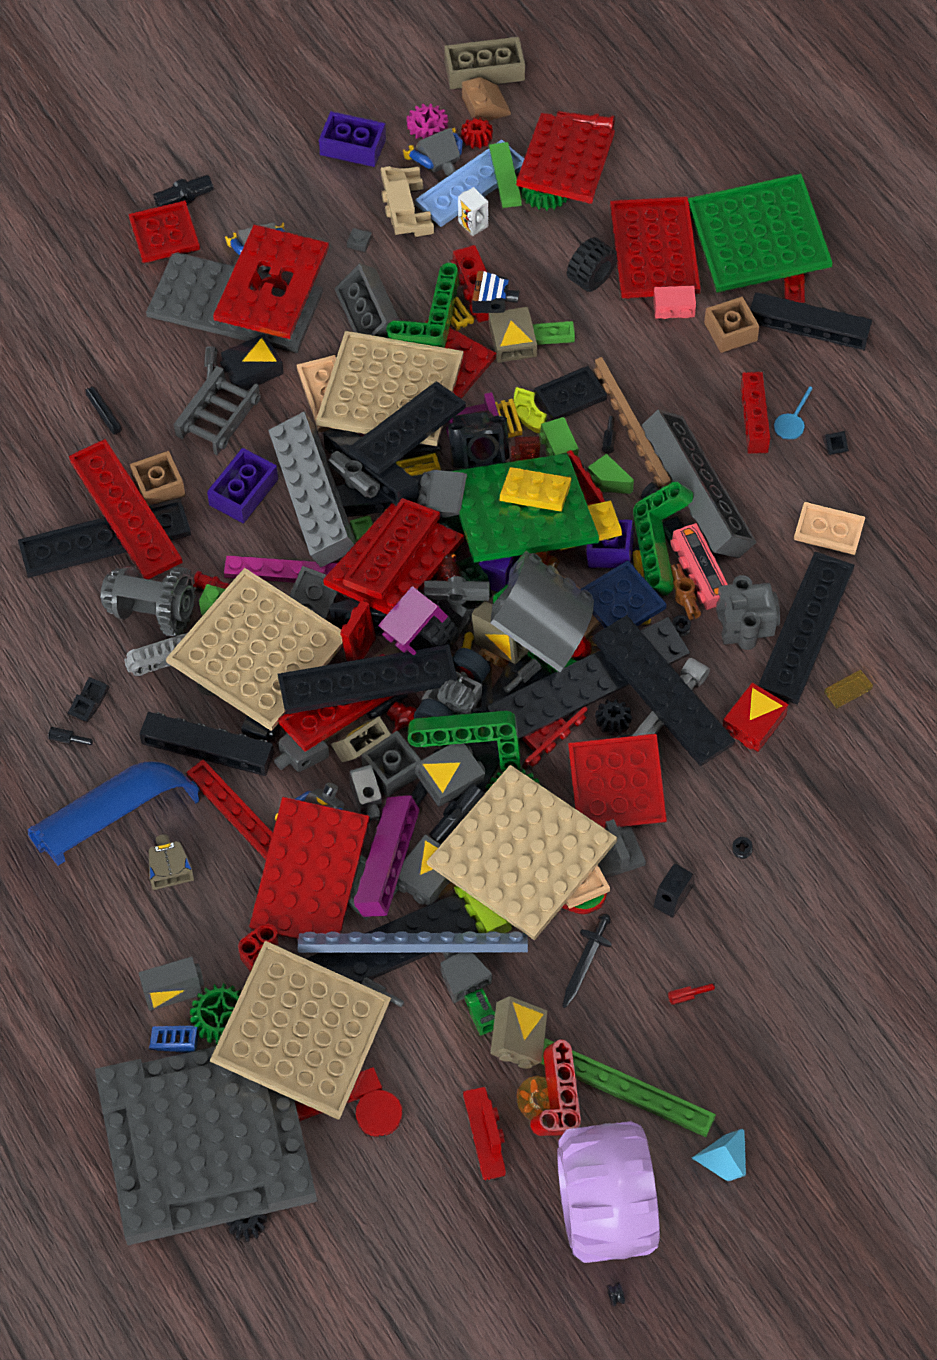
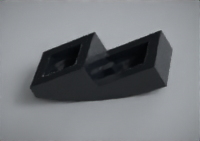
(89, 700)

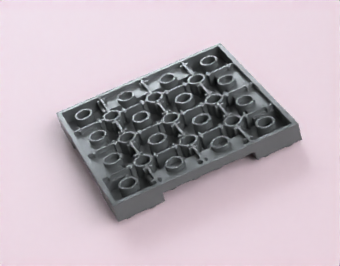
(198, 1145)

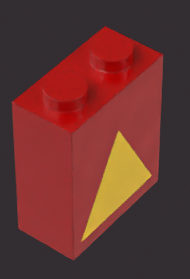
(755, 717)

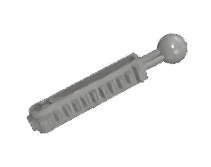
(151, 657)

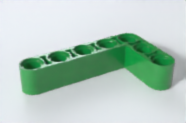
(436, 330)
(650, 533)
(469, 729)

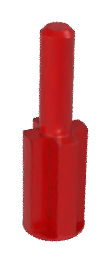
(687, 993)

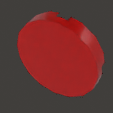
(378, 1113)

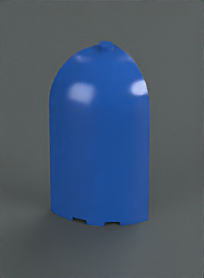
(105, 805)

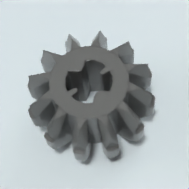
(456, 697)

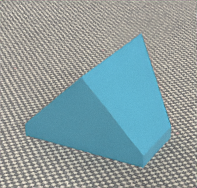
(725, 1156)

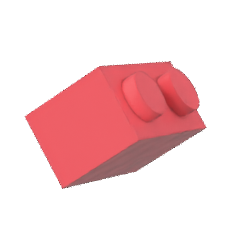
(674, 302)

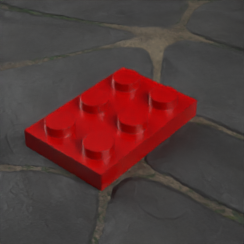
(358, 633)

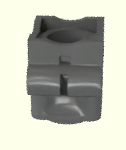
(747, 612)

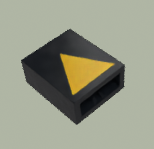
(252, 363)

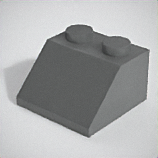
(442, 491)

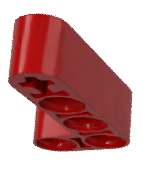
(255, 941)
(558, 1058)

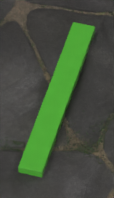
(640, 1094)

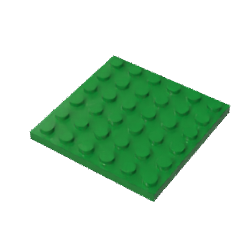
(759, 233)
(509, 529)

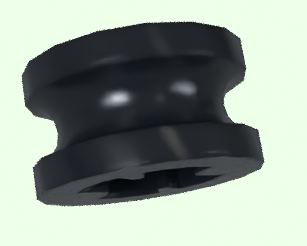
(686, 623)
(737, 843)
(615, 1294)

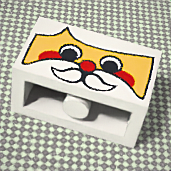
(472, 211)

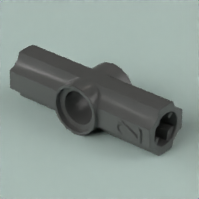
(354, 474)
(457, 590)

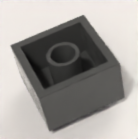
(392, 763)

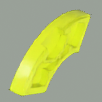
(527, 410)

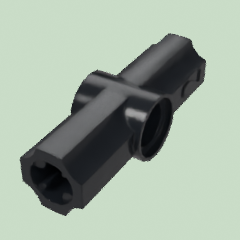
(184, 191)
(455, 813)

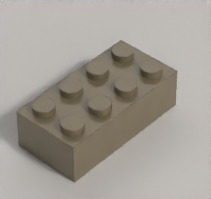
(492, 60)

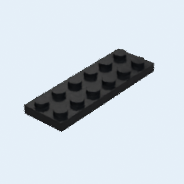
(407, 427)

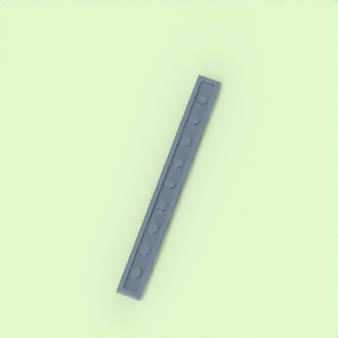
(412, 942)

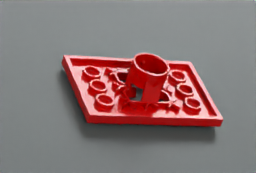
(258, 307)

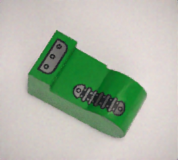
(480, 1011)

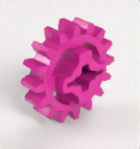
(426, 121)

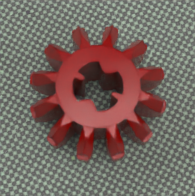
(476, 133)

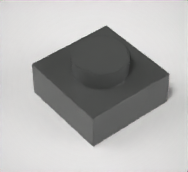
(359, 239)

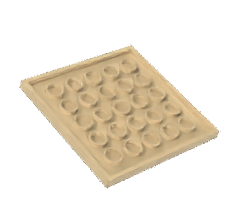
(379, 377)
(248, 641)
(522, 852)
(301, 1030)

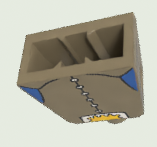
(168, 864)

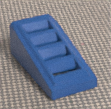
(183, 1031)

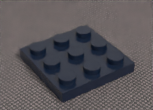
(622, 594)

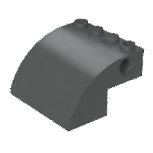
(543, 610)

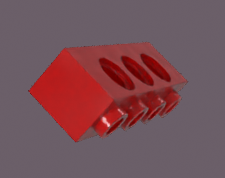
(468, 264)
(755, 412)

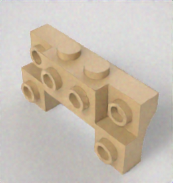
(399, 201)

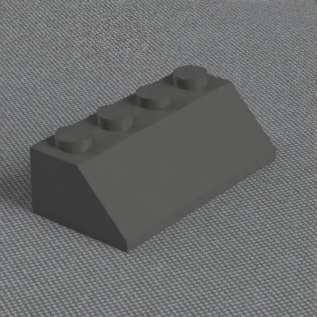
(366, 301)

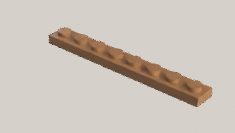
(628, 418)

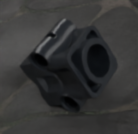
(492, 440)

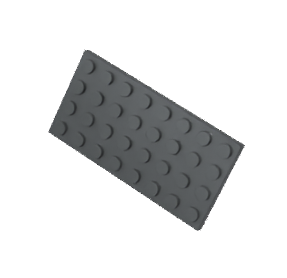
(193, 290)

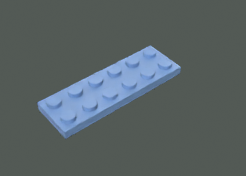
(478, 173)

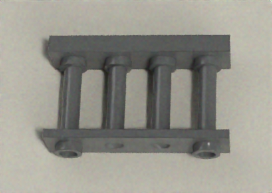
(206, 396)

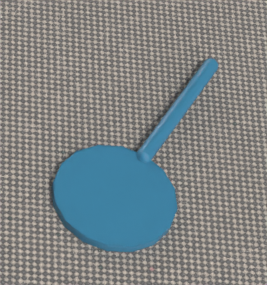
(790, 425)

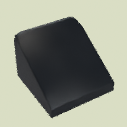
(835, 443)

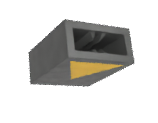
(449, 772)
(418, 877)
(171, 983)

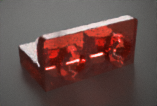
(525, 448)

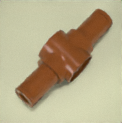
(684, 592)

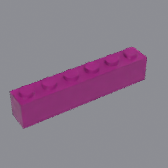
(386, 856)

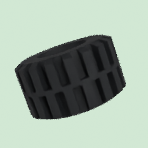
(591, 264)
(436, 634)

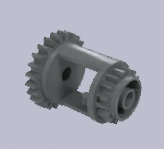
(168, 600)

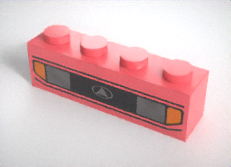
(699, 563)

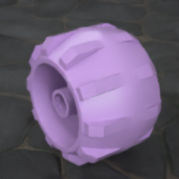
(608, 1192)

